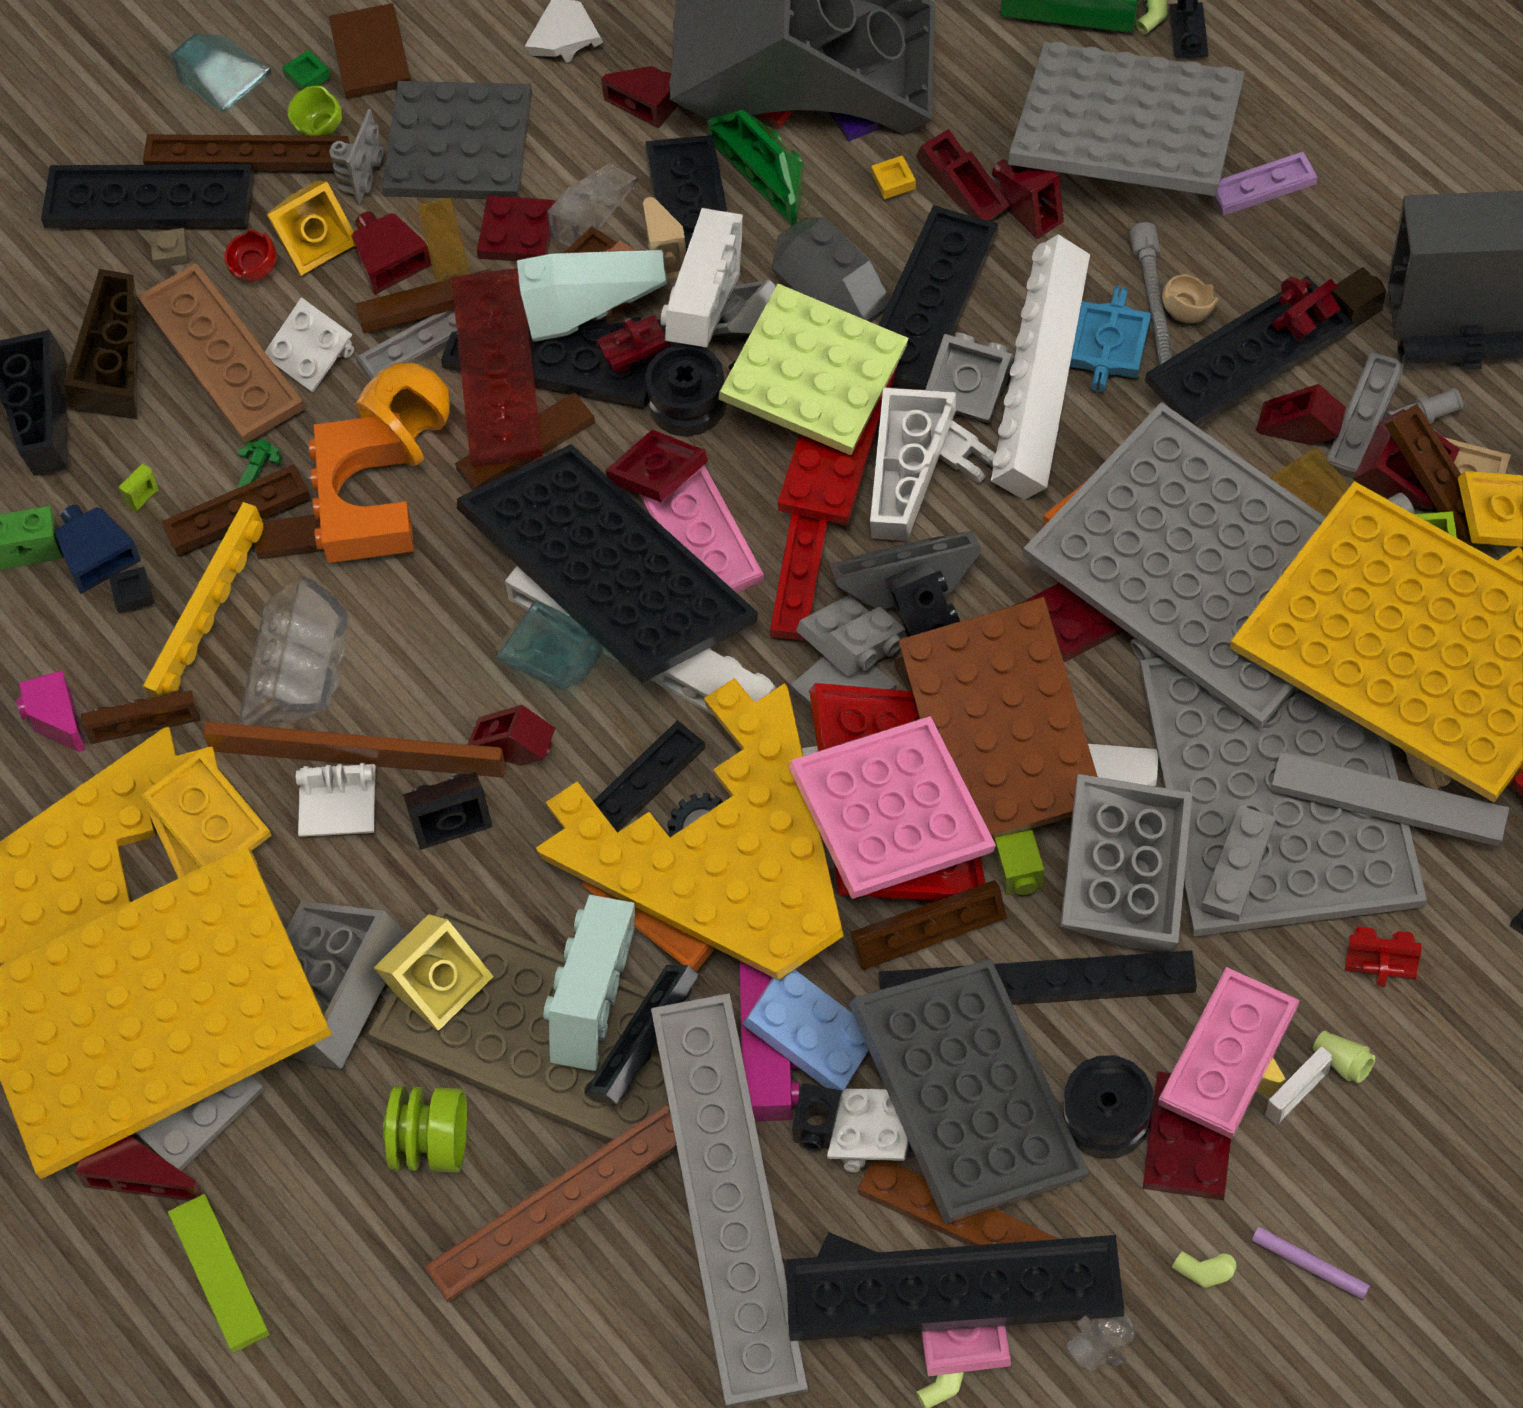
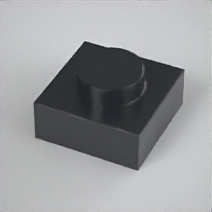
(131, 589)

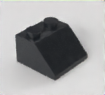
(448, 810)

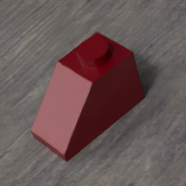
(641, 93)
(1302, 416)
(517, 731)

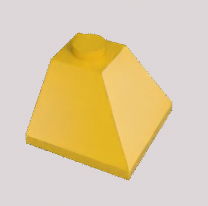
(311, 226)

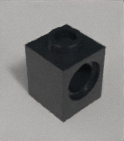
(815, 1101)

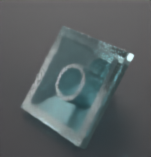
(217, 69)
(551, 647)

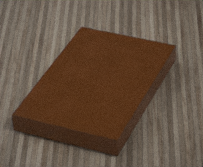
(369, 50)

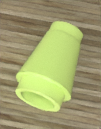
(1348, 1058)

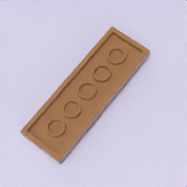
(220, 353)

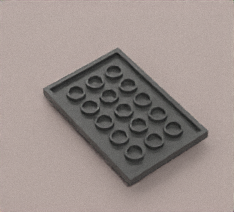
(968, 1090)

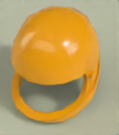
(414, 394)

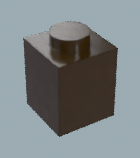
(1360, 296)

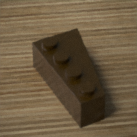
(105, 355)

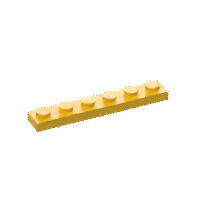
(199, 613)

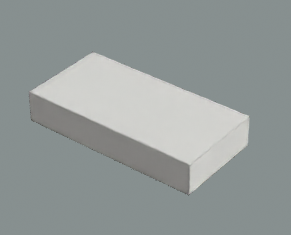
(1298, 1085)

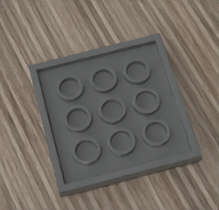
(457, 140)

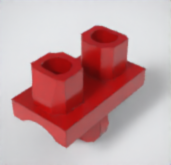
(1383, 956)

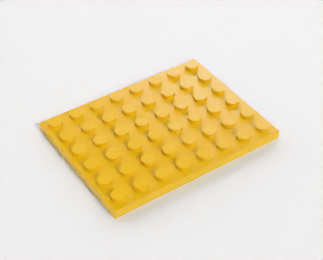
(1402, 637)
(150, 1011)

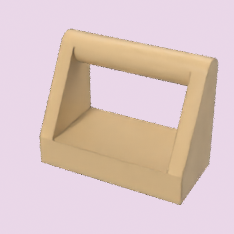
(666, 235)

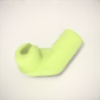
(1156, 14)
(1208, 1272)
(941, 1390)

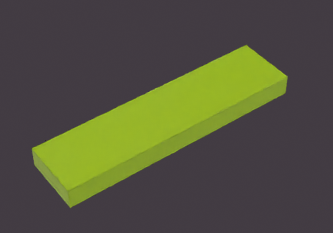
(218, 1273)

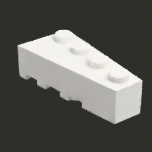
(907, 451)

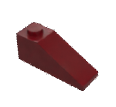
(135, 1170)

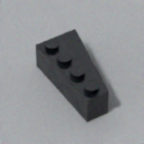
(35, 399)

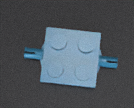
(1110, 339)

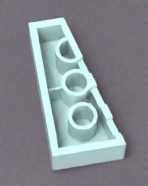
(588, 981)

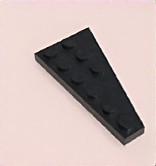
(577, 365)

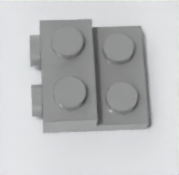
(973, 372)
(852, 634)

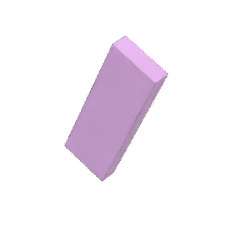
(1264, 183)

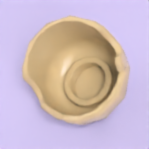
(1188, 299)

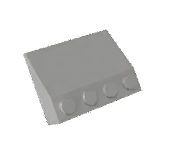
(1127, 863)
(338, 957)

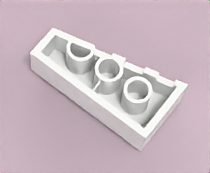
(704, 279)

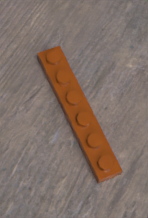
(911, 1197)

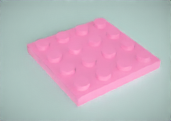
(891, 807)

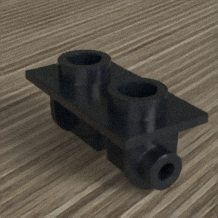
(1188, 29)

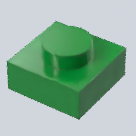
(306, 71)

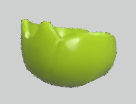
(315, 111)

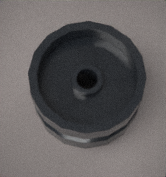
(685, 390)
(1108, 1106)

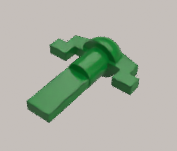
(261, 450)

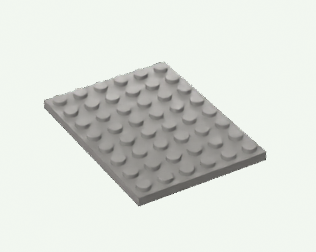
(1180, 552)
(1319, 856)

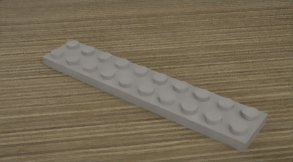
(728, 1200)

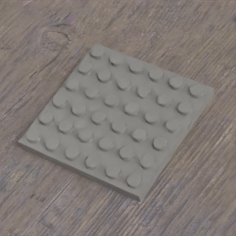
(1128, 118)

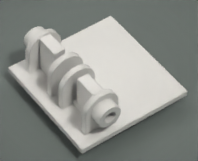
(309, 345)
(336, 800)
(867, 1129)

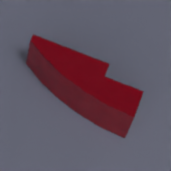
(962, 177)

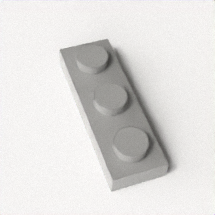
(1238, 863)

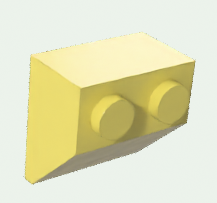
(434, 971)

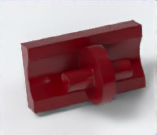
(1319, 301)
(633, 343)

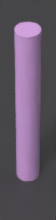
(1311, 1263)

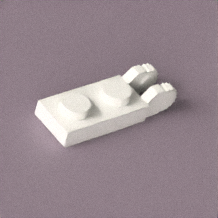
(958, 447)

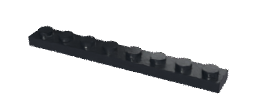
(1081, 977)

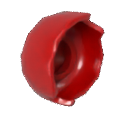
(250, 256)

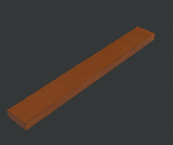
(355, 749)
(553, 1204)

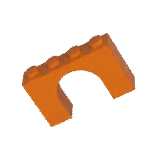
(349, 529)

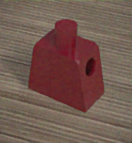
(1032, 196)
(388, 250)

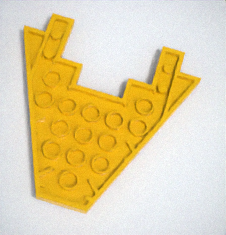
(68, 858)
(740, 875)

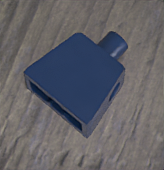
(94, 546)

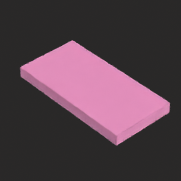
(706, 527)
(1228, 1052)

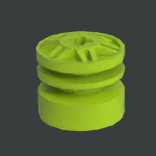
(420, 1128)

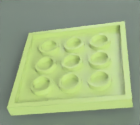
(813, 369)

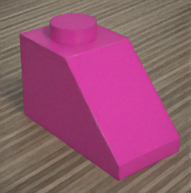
(51, 709)

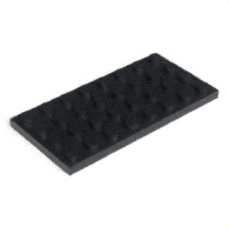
(607, 562)

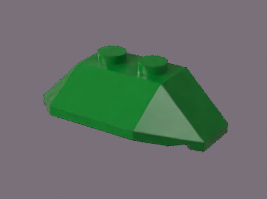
(760, 159)

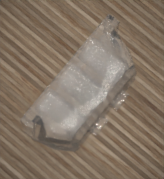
(295, 656)

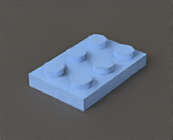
(809, 1029)

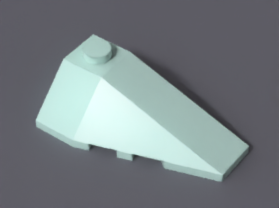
(575, 287)

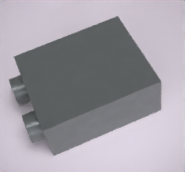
(1458, 264)

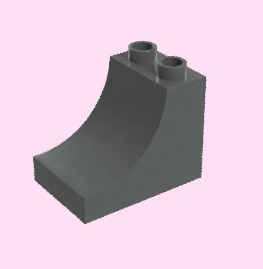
(806, 56)

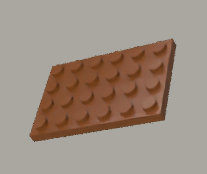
(1003, 713)

